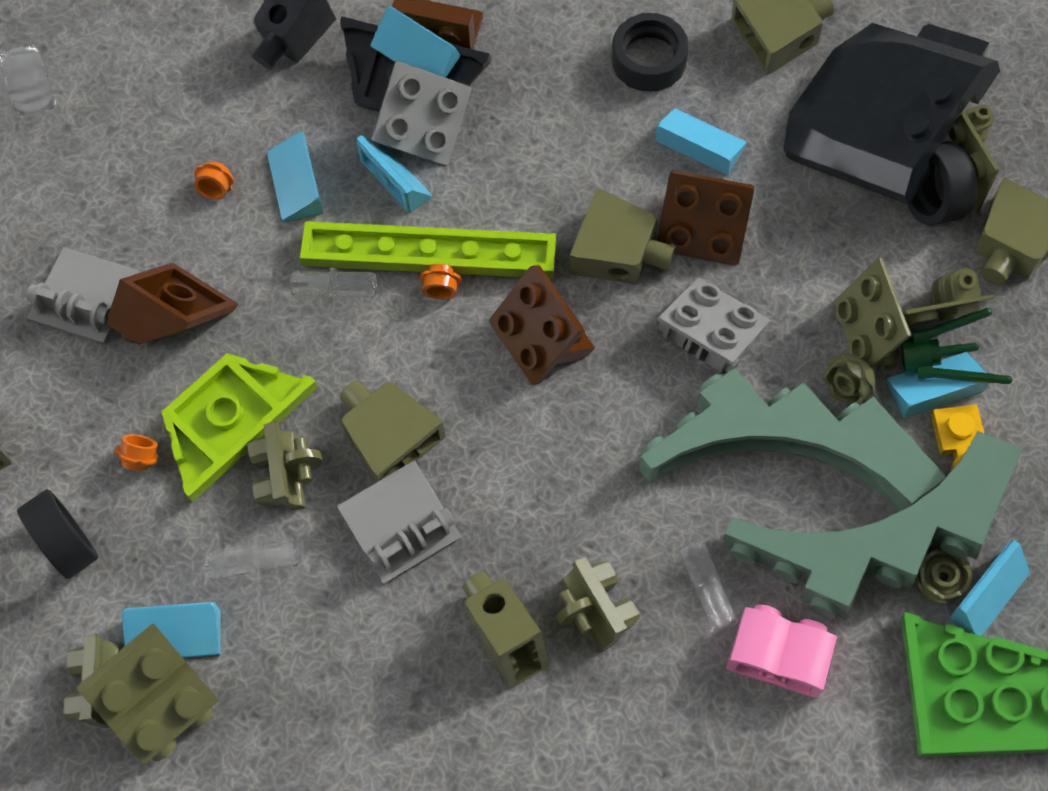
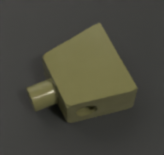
(780, 28)
(1014, 233)
(617, 241)
(388, 427)
(505, 629)

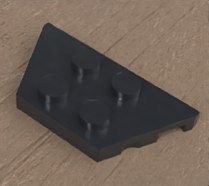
(373, 70)

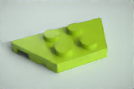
(224, 413)

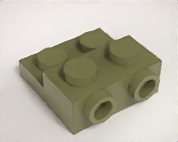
(148, 695)

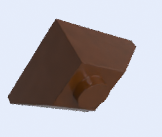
(164, 304)

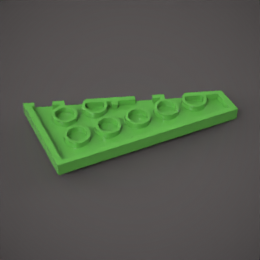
(974, 692)

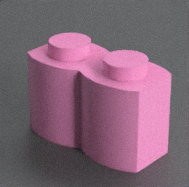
(782, 650)

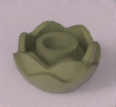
(850, 379)
(958, 575)

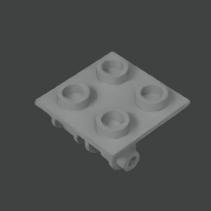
(421, 113)
(77, 295)
(713, 322)
(399, 521)

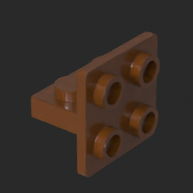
(449, 22)
(705, 216)
(539, 326)

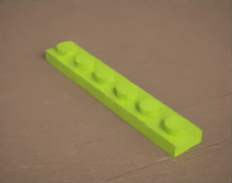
(420, 247)

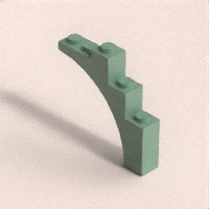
(795, 422)
(894, 548)

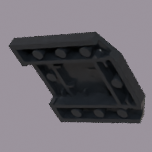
(884, 109)

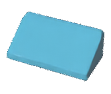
(412, 44)
(699, 141)
(392, 174)
(294, 179)
(925, 394)
(992, 590)
(190, 628)

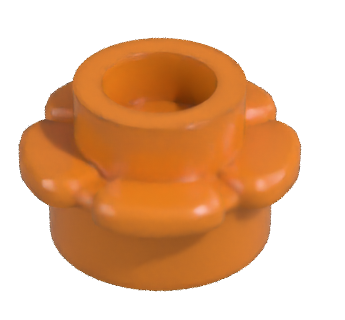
(213, 176)
(440, 281)
(137, 452)

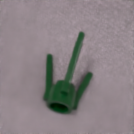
(921, 353)

